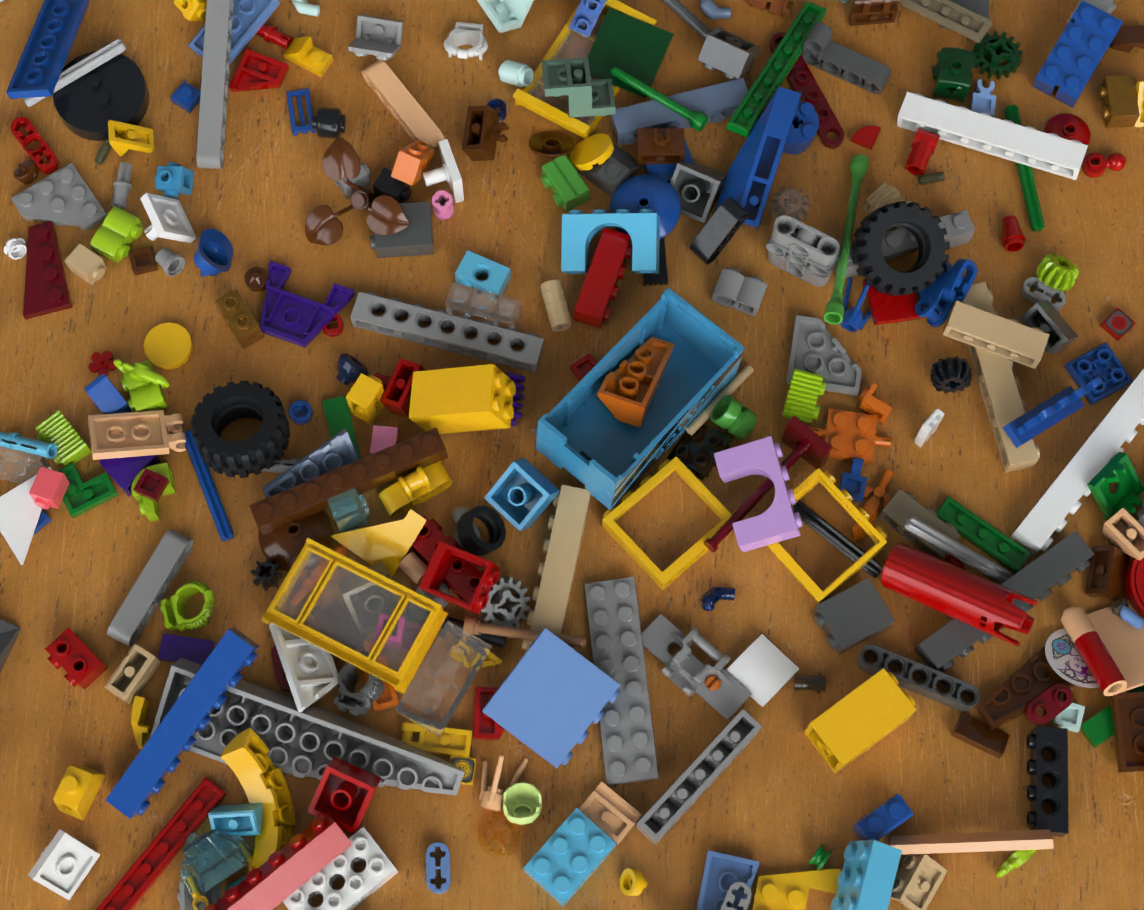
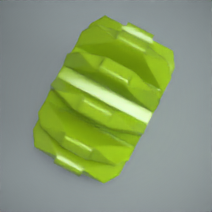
(1057, 272)

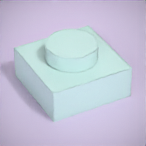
(1070, 718)

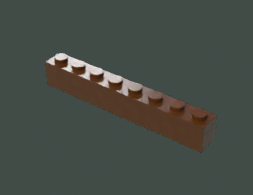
(361, 474)

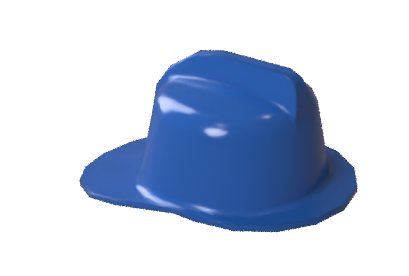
(213, 253)

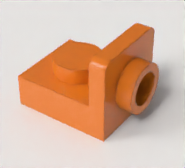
(873, 405)

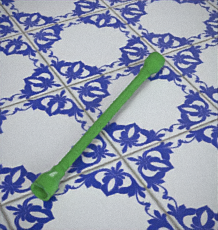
(835, 309)

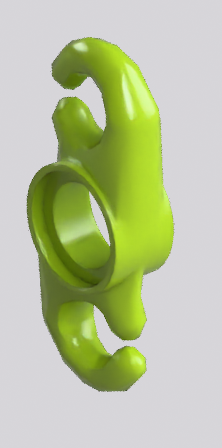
(141, 373)
(1015, 860)

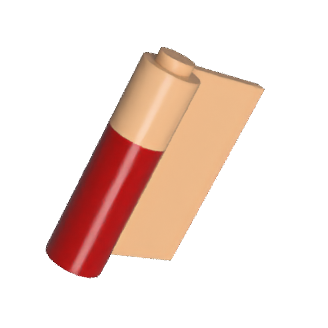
(1108, 647)

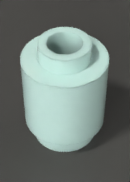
(515, 73)

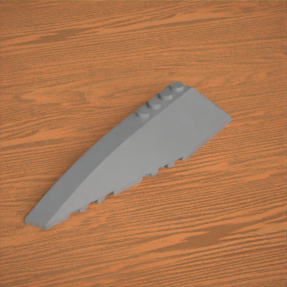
(308, 739)

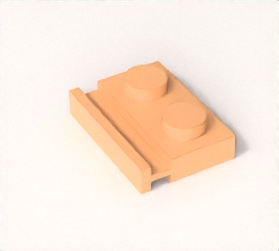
(610, 812)

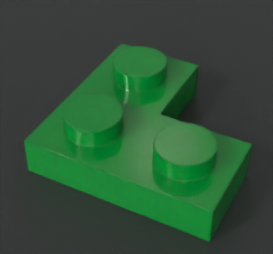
(84, 496)

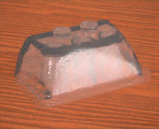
(443, 678)

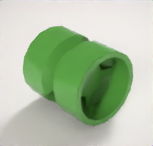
(734, 417)

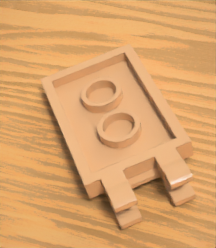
(135, 434)

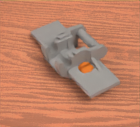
(691, 675)

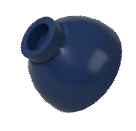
(349, 369)

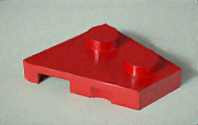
(483, 726)

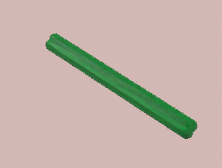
(1027, 181)

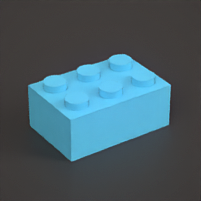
(569, 857)
(866, 876)

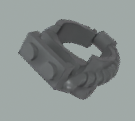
(356, 702)

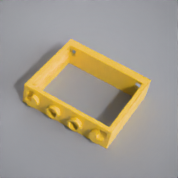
(859, 516)
(664, 578)

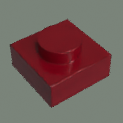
(151, 485)

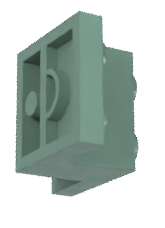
(573, 79)

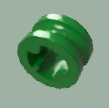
(820, 857)

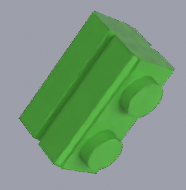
(565, 183)

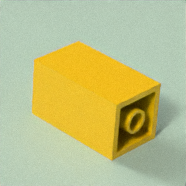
(462, 399)
(860, 720)

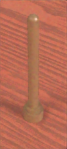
(475, 627)

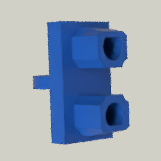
(586, 16)

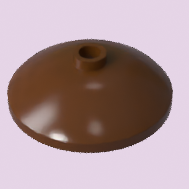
(285, 547)

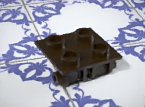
(698, 450)

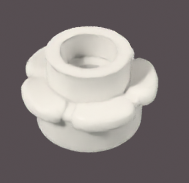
(15, 248)

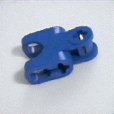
(945, 291)

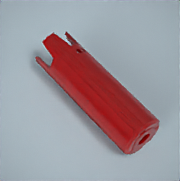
(955, 592)

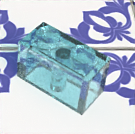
(349, 510)

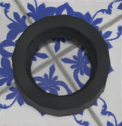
(468, 537)

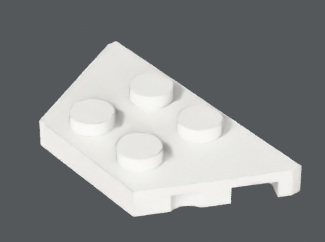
(306, 667)

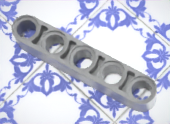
(150, 588)

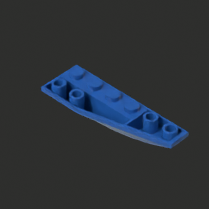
(756, 165)

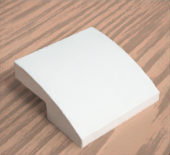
(762, 670)

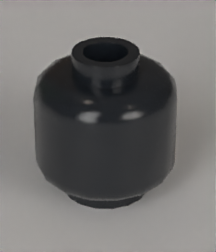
(329, 122)

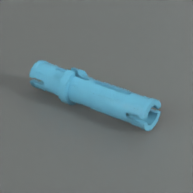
(43, 449)

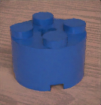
(806, 126)

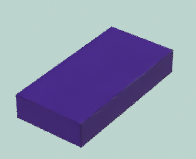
(178, 647)

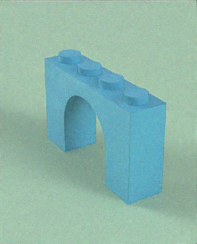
(580, 229)

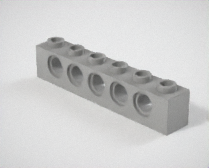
(698, 777)

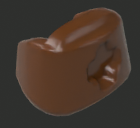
(26, 172)

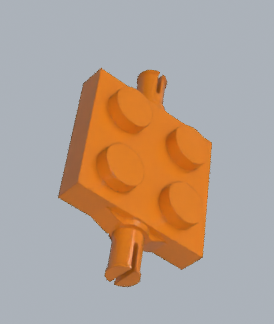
(851, 435)

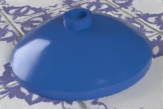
(660, 198)

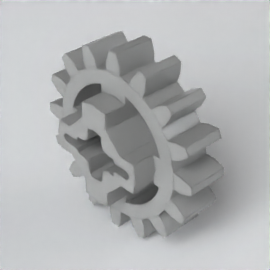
(512, 609)

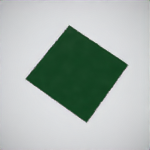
(629, 46)

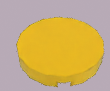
(591, 151)
(168, 345)

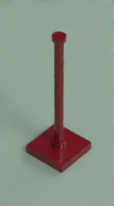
(804, 444)

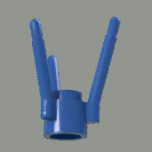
(853, 317)

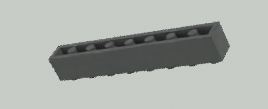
(1032, 581)

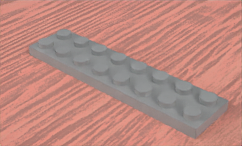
(619, 652)

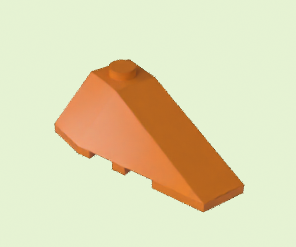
(634, 384)

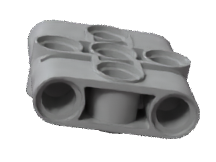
(802, 250)

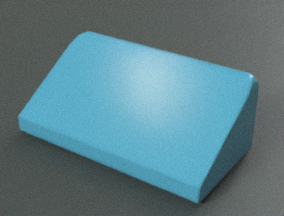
(237, 819)

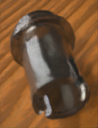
(812, 682)

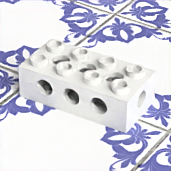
(357, 885)

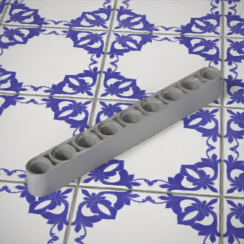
(214, 84)

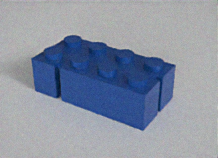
(1077, 53)

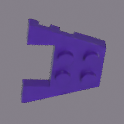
(296, 317)

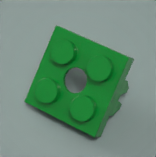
(1127, 488)

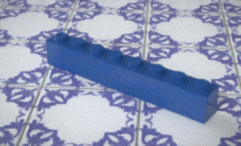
(182, 723)

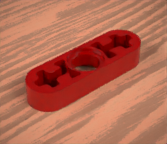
(34, 136)

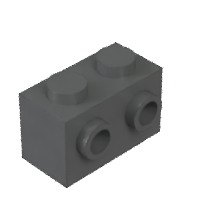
(1048, 319)

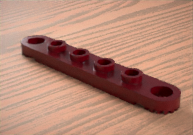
(802, 81)

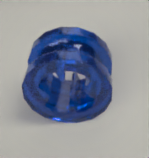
(498, 103)

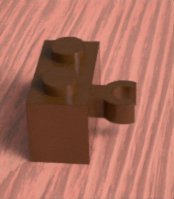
(482, 133)
(660, 146)

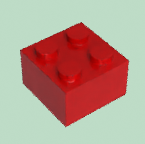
(345, 794)

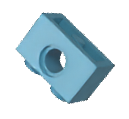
(475, 266)

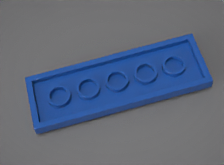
(47, 48)

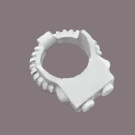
(466, 34)

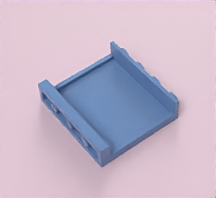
(551, 698)

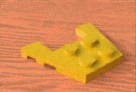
(791, 890)

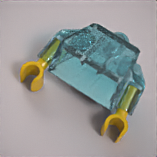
(211, 860)

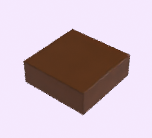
(143, 260)

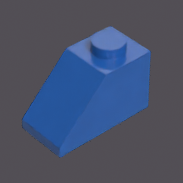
(106, 396)

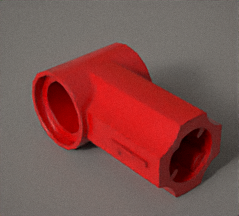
(922, 148)

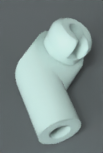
(304, 7)

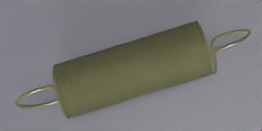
(103, 152)
(931, 178)

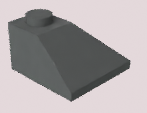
(613, 171)
(697, 189)

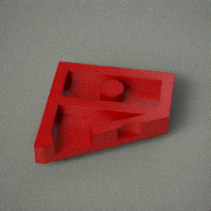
(258, 73)

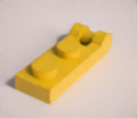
(450, 743)

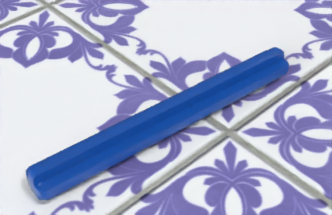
(209, 489)

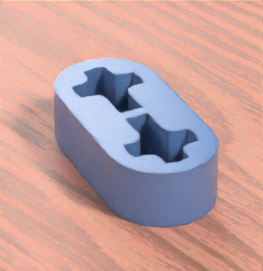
(431, 868)

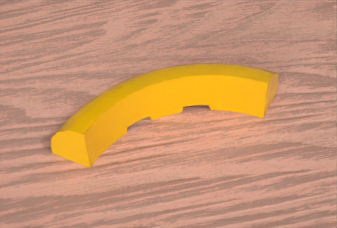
(262, 784)

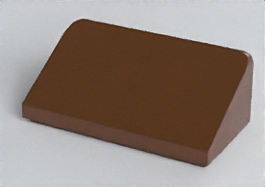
(980, 736)

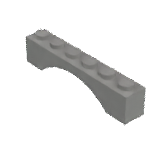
(902, 241)

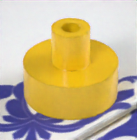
(632, 882)

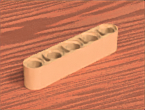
(402, 104)

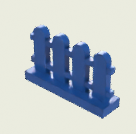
(1048, 413)

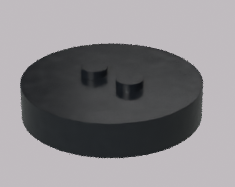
(104, 94)

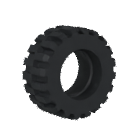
(929, 239)
(233, 403)

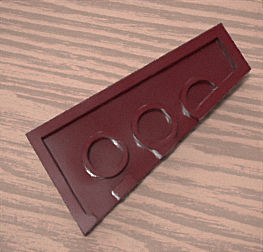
(45, 276)

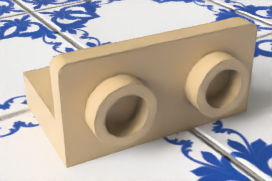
(917, 881)

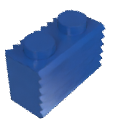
(883, 819)

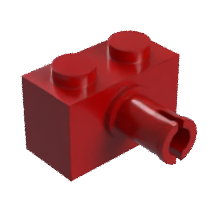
(398, 387)

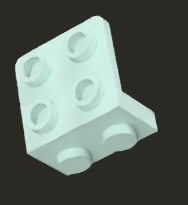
(506, 13)

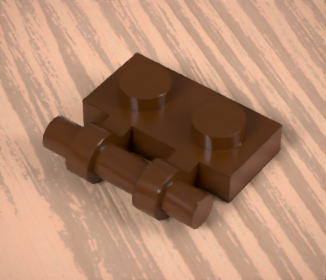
(873, 12)

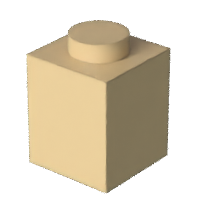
(86, 264)

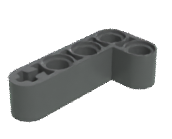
(843, 62)

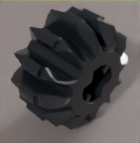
(951, 374)

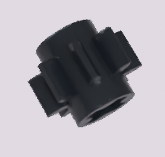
(261, 578)

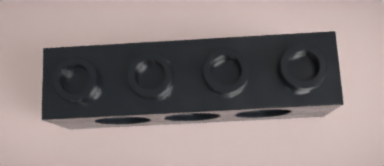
(1056, 742)

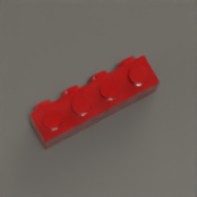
(602, 278)
(461, 575)

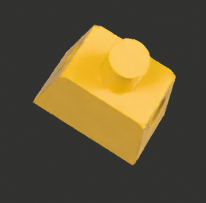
(78, 790)

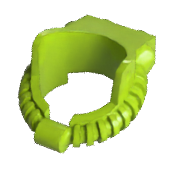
(174, 608)

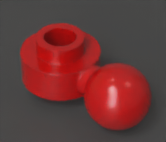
(1114, 162)

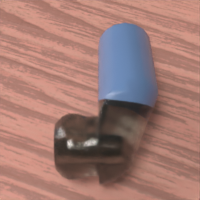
(1121, 609)

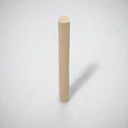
(728, 390)

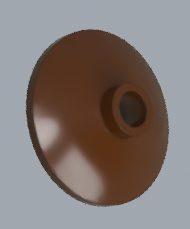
(551, 144)

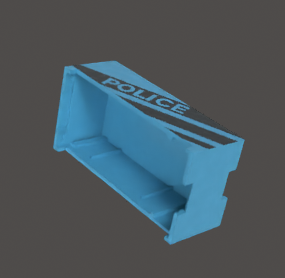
(614, 454)

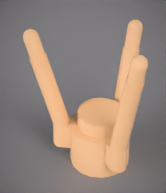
(493, 798)

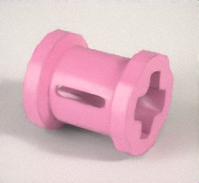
(442, 212)

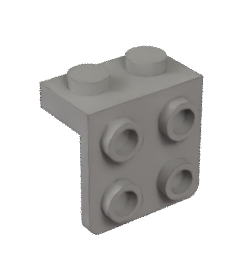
(377, 37)

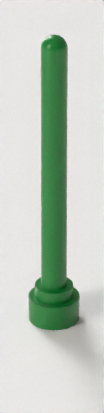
(696, 119)

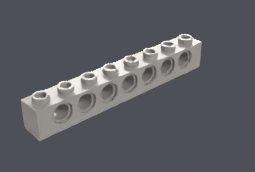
(456, 341)

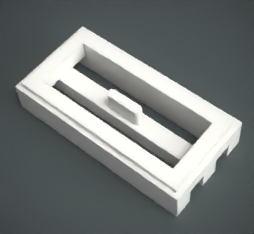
(929, 427)

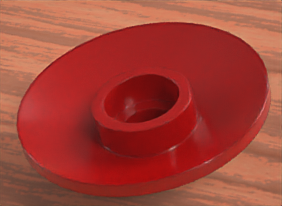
(1061, 122)

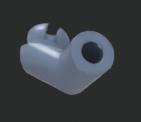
(713, 12)

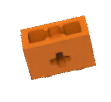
(413, 161)

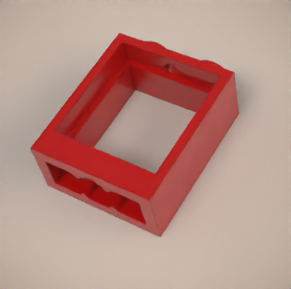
(438, 567)

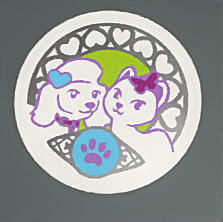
(1067, 661)

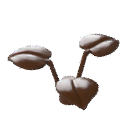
(385, 211)

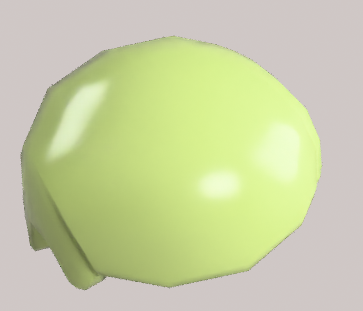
(522, 803)

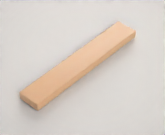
(973, 841)

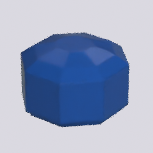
(300, 412)

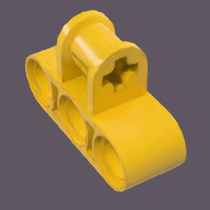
(415, 489)

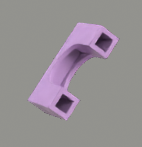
(779, 520)

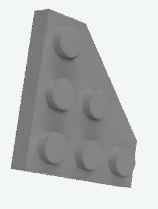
(61, 199)
(819, 353)

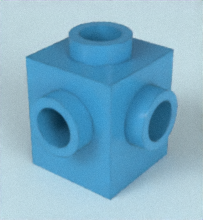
(174, 180)

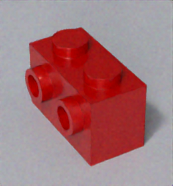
(75, 658)

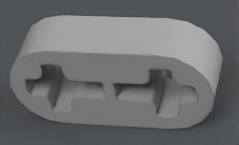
(1042, 293)

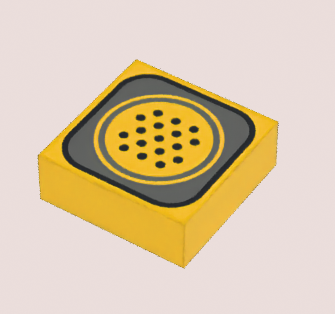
(468, 765)

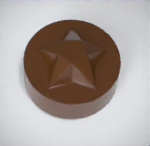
(256, 279)

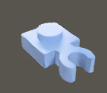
(983, 100)

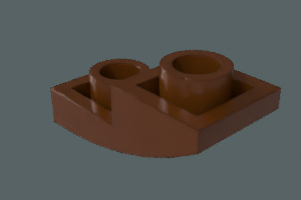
(1129, 38)

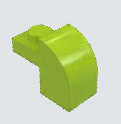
(146, 505)

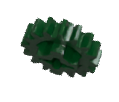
(997, 55)

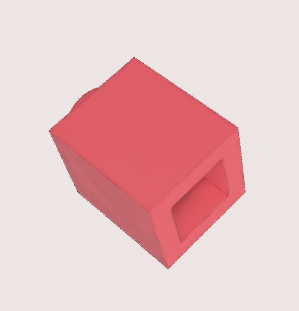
(49, 488)

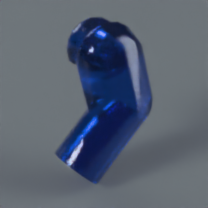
(714, 595)

